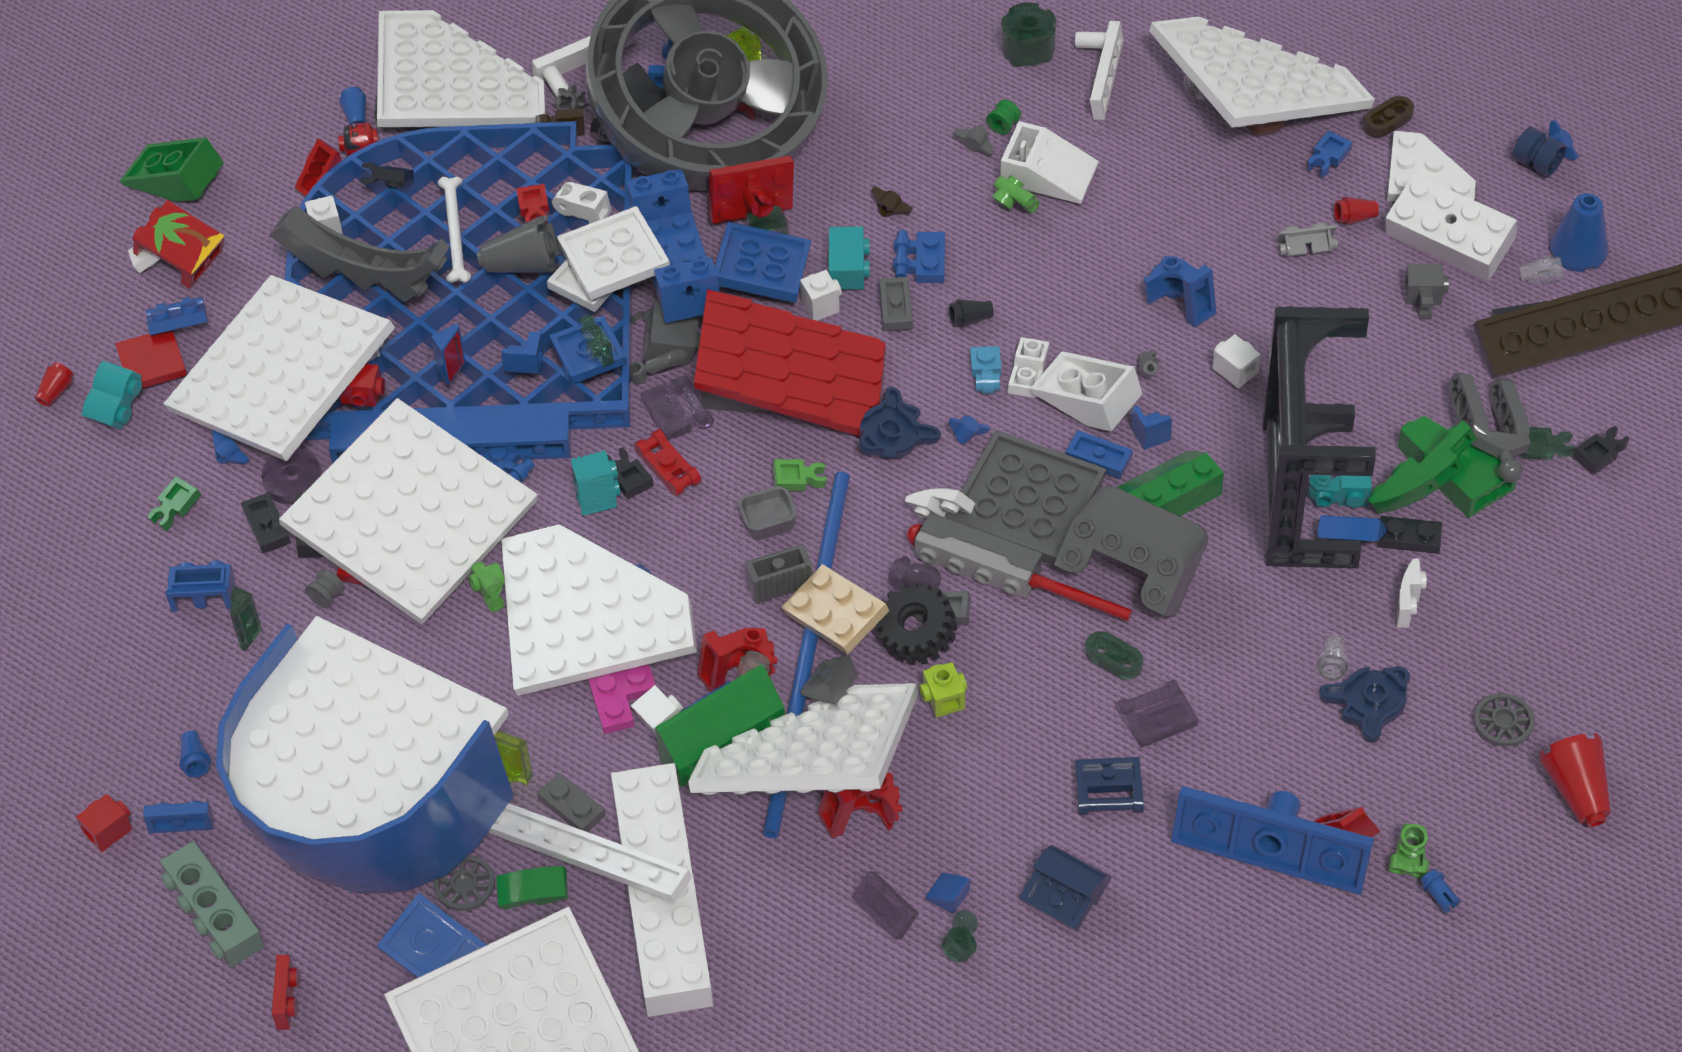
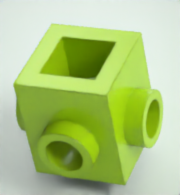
(943, 689)

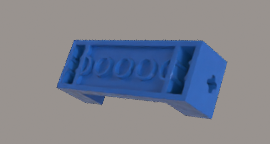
(668, 212)

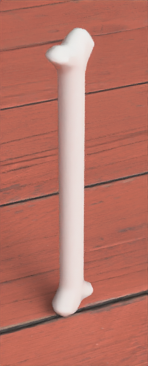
(458, 272)

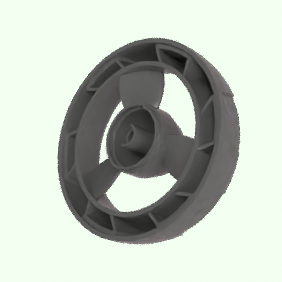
(705, 82)

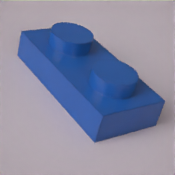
(1100, 453)
(178, 817)

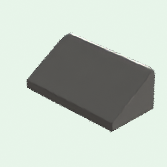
(831, 680)

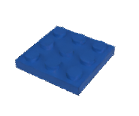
(762, 261)

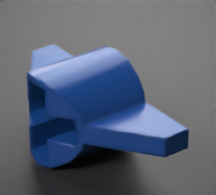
(1563, 136)
(967, 428)
(227, 450)

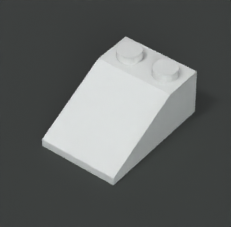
(1089, 389)

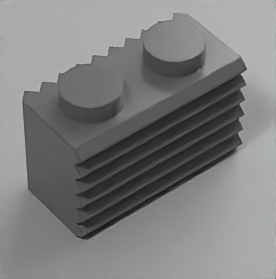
(778, 573)

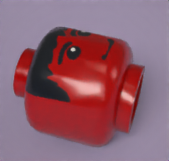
(357, 137)

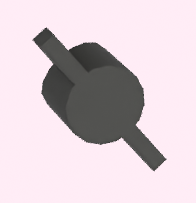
(975, 139)

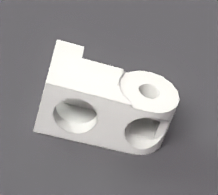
(582, 202)

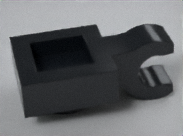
(393, 175)

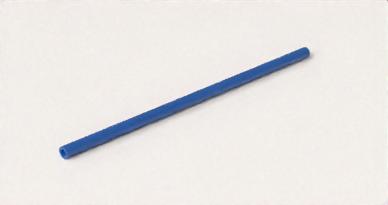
(809, 639)

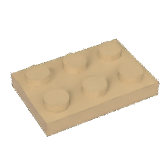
(835, 609)

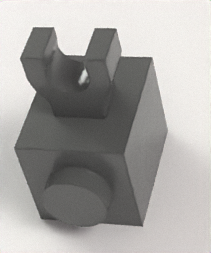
(1425, 286)

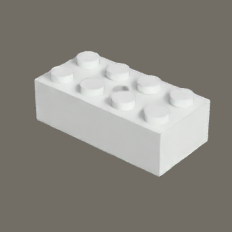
(1451, 227)

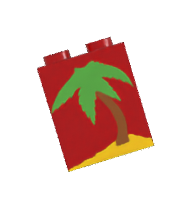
(179, 241)

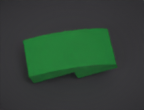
(532, 885)

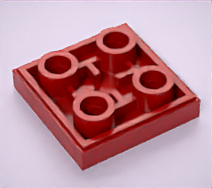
(153, 357)

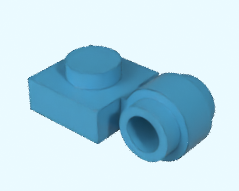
(986, 368)

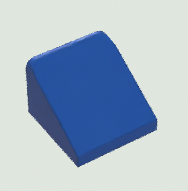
(949, 891)

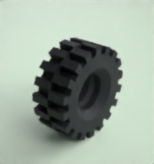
(930, 637)

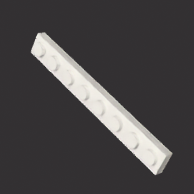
(591, 852)

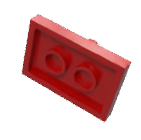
(750, 188)

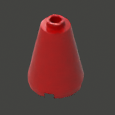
(1580, 776)

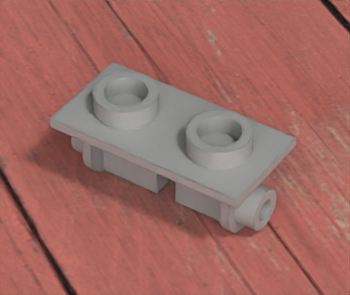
(1317, 236)

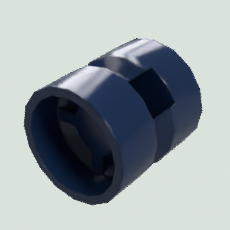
(1536, 150)

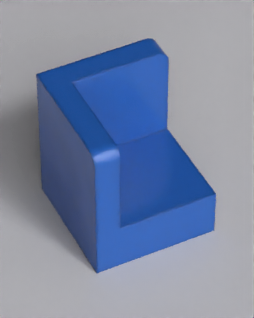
(524, 358)
(1150, 429)

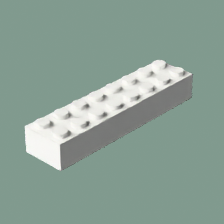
(665, 931)

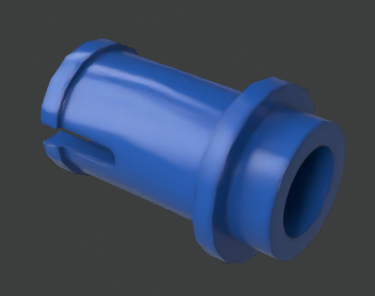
(1440, 891)

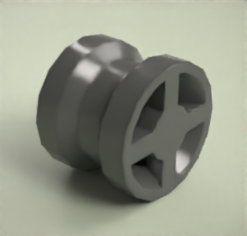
(324, 588)

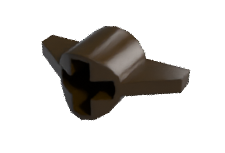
(889, 202)

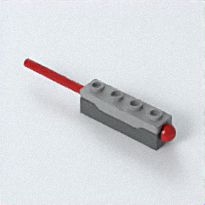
(994, 562)

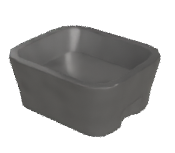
(768, 512)

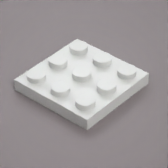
(613, 252)

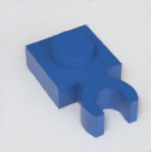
(1329, 150)

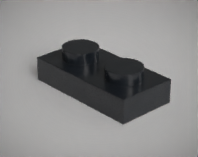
(265, 522)
(1411, 535)

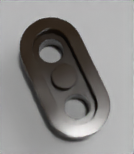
(1388, 116)

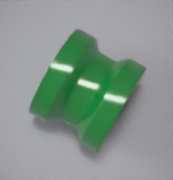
(1003, 117)

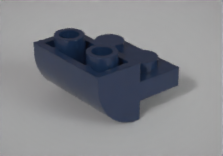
(1064, 887)

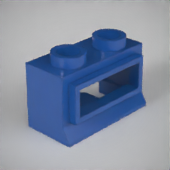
(200, 582)

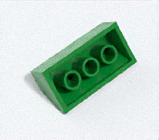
(1179, 483)
(716, 719)

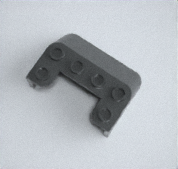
(1141, 537)

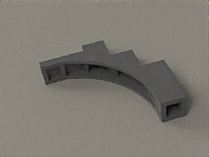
(364, 264)

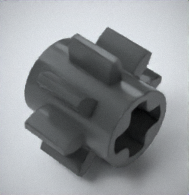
(564, 100)

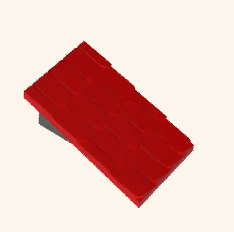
(786, 364)

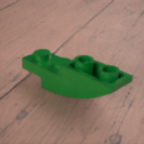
(1416, 480)

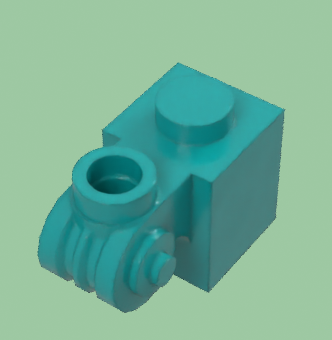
(1344, 490)

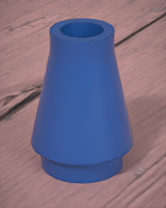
(353, 104)
(193, 755)

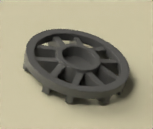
(1504, 720)
(464, 884)

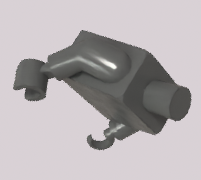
(664, 343)

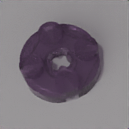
(276, 470)

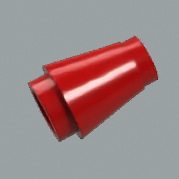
(1353, 210)
(53, 384)

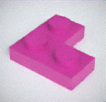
(614, 691)

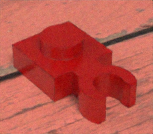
(532, 201)

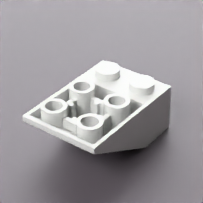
(1047, 163)

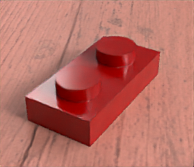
(284, 1004)

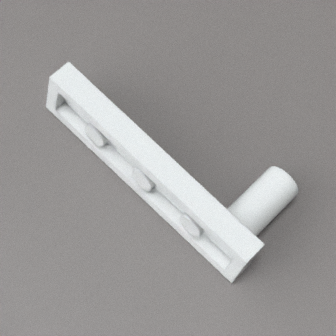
(1112, 44)
(553, 65)

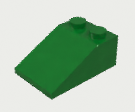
(174, 169)

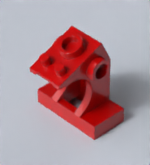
(724, 653)
(838, 806)

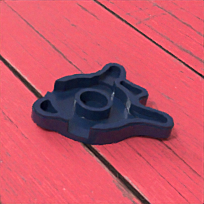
(893, 428)
(1370, 698)

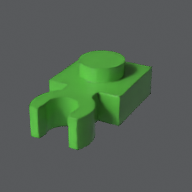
(795, 476)

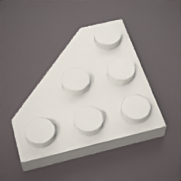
(1419, 155)

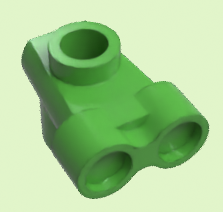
(1010, 192)
(489, 582)
(1410, 858)

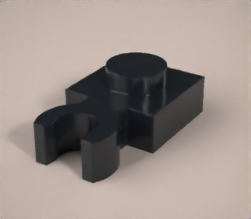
(1599, 451)
(631, 475)

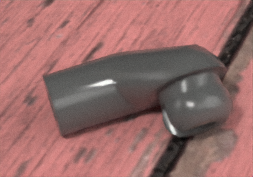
(1148, 363)

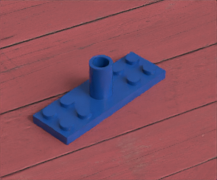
(1272, 838)
(426, 938)

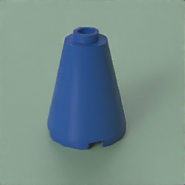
(1581, 235)

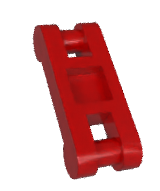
(667, 463)

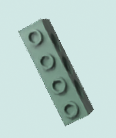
(191, 865)

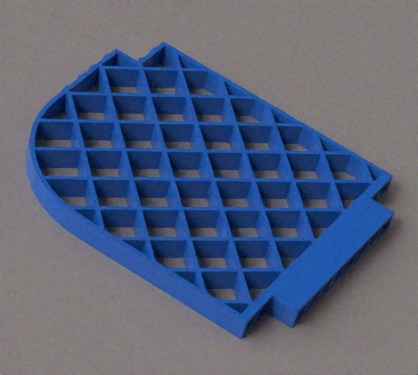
(521, 424)

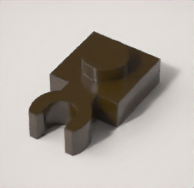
(565, 116)

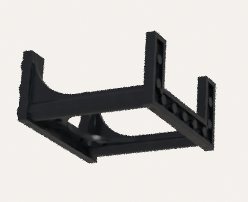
(1295, 423)

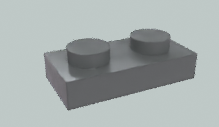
(896, 303)
(571, 803)

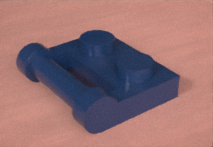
(1109, 776)

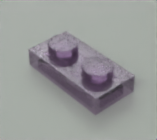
(885, 905)

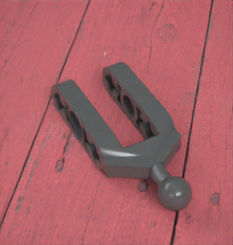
(1510, 416)

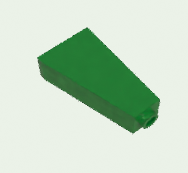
(1475, 484)

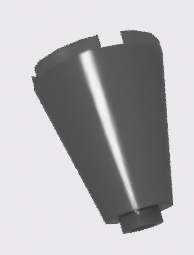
(522, 249)

